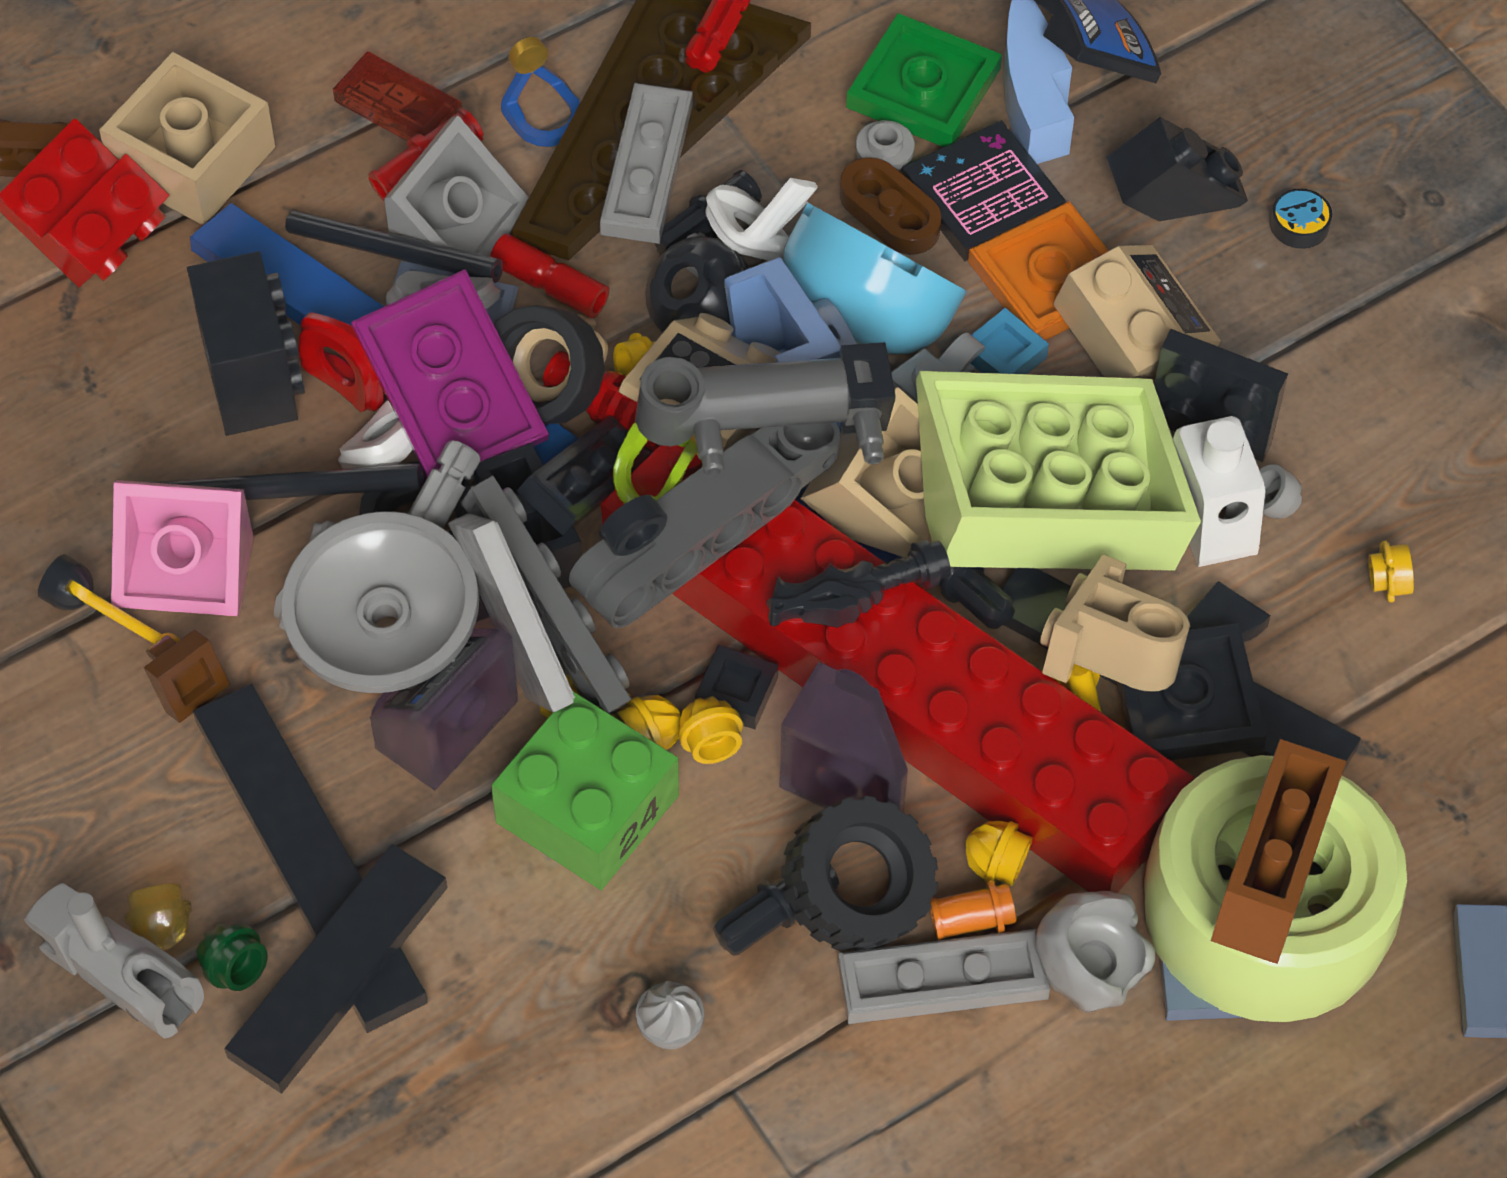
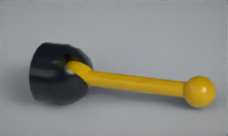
(70, 586)

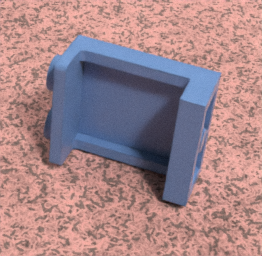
(774, 310)

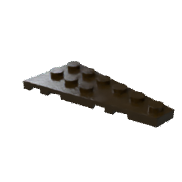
(649, 51)

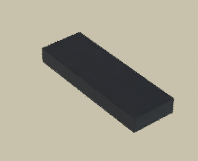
(579, 476)

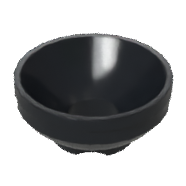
(713, 264)

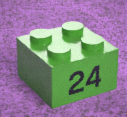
(586, 790)

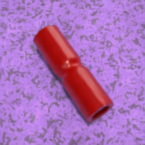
(555, 278)

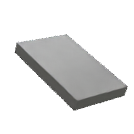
(513, 611)

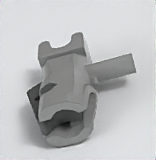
(115, 960)

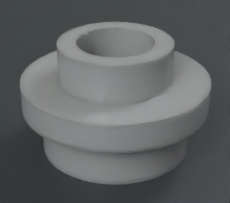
(898, 138)

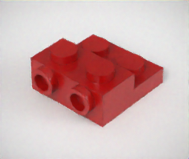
(82, 204)

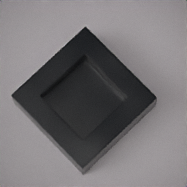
(741, 682)

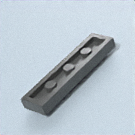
(566, 622)

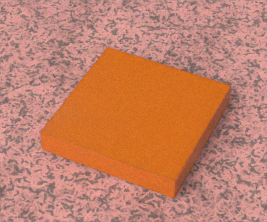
(1032, 263)

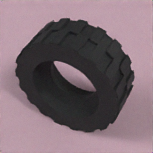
(908, 863)

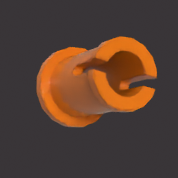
(973, 911)

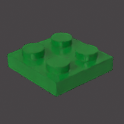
(924, 80)

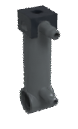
(843, 389)

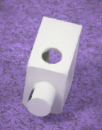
(1219, 475)

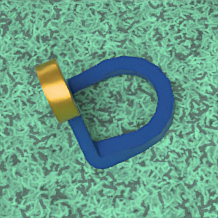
(528, 58)

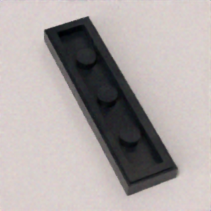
(336, 968)

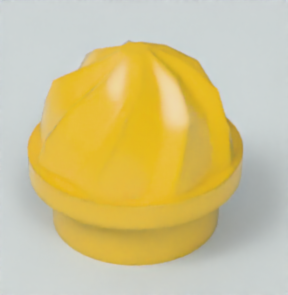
(653, 718)
(710, 730)
(997, 851)

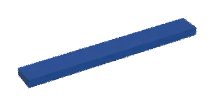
(310, 285)

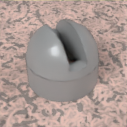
(1282, 490)

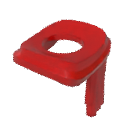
(353, 381)

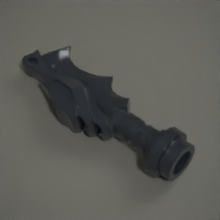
(843, 594)

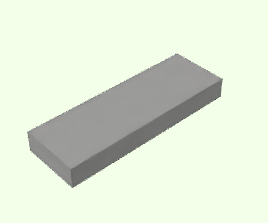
(646, 163)
(942, 976)

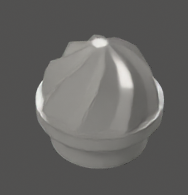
(670, 1015)

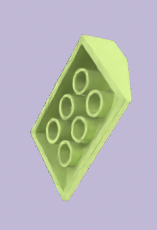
(1051, 471)

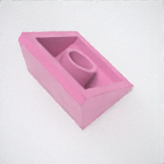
(179, 548)

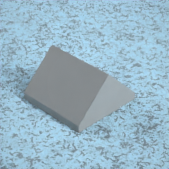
(455, 194)

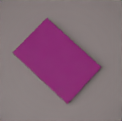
(448, 373)

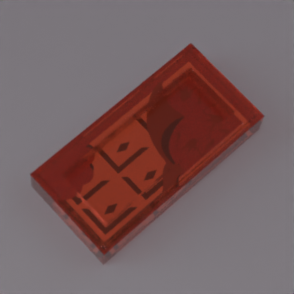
(394, 98)

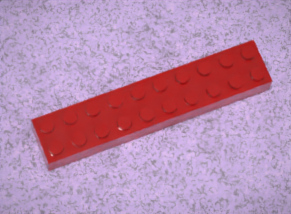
(954, 696)

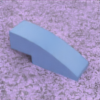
(1036, 85)

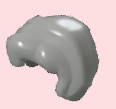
(1093, 949)

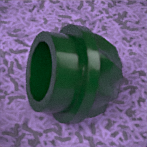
(232, 957)

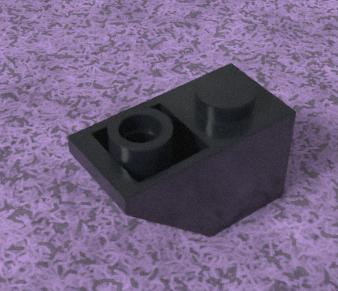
(1175, 173)

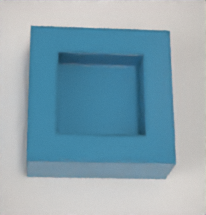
(1009, 346)

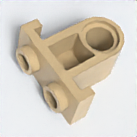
(1115, 631)

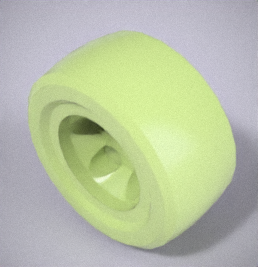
(1325, 953)

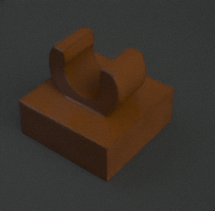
(185, 673)

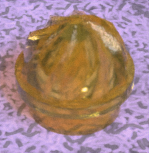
(159, 914)

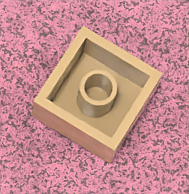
(192, 135)

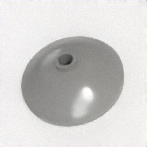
(373, 571)

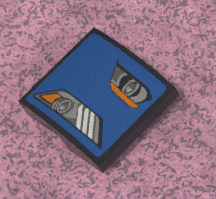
(1101, 36)

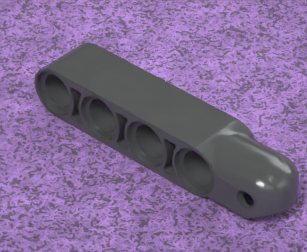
(707, 519)

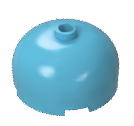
(870, 284)

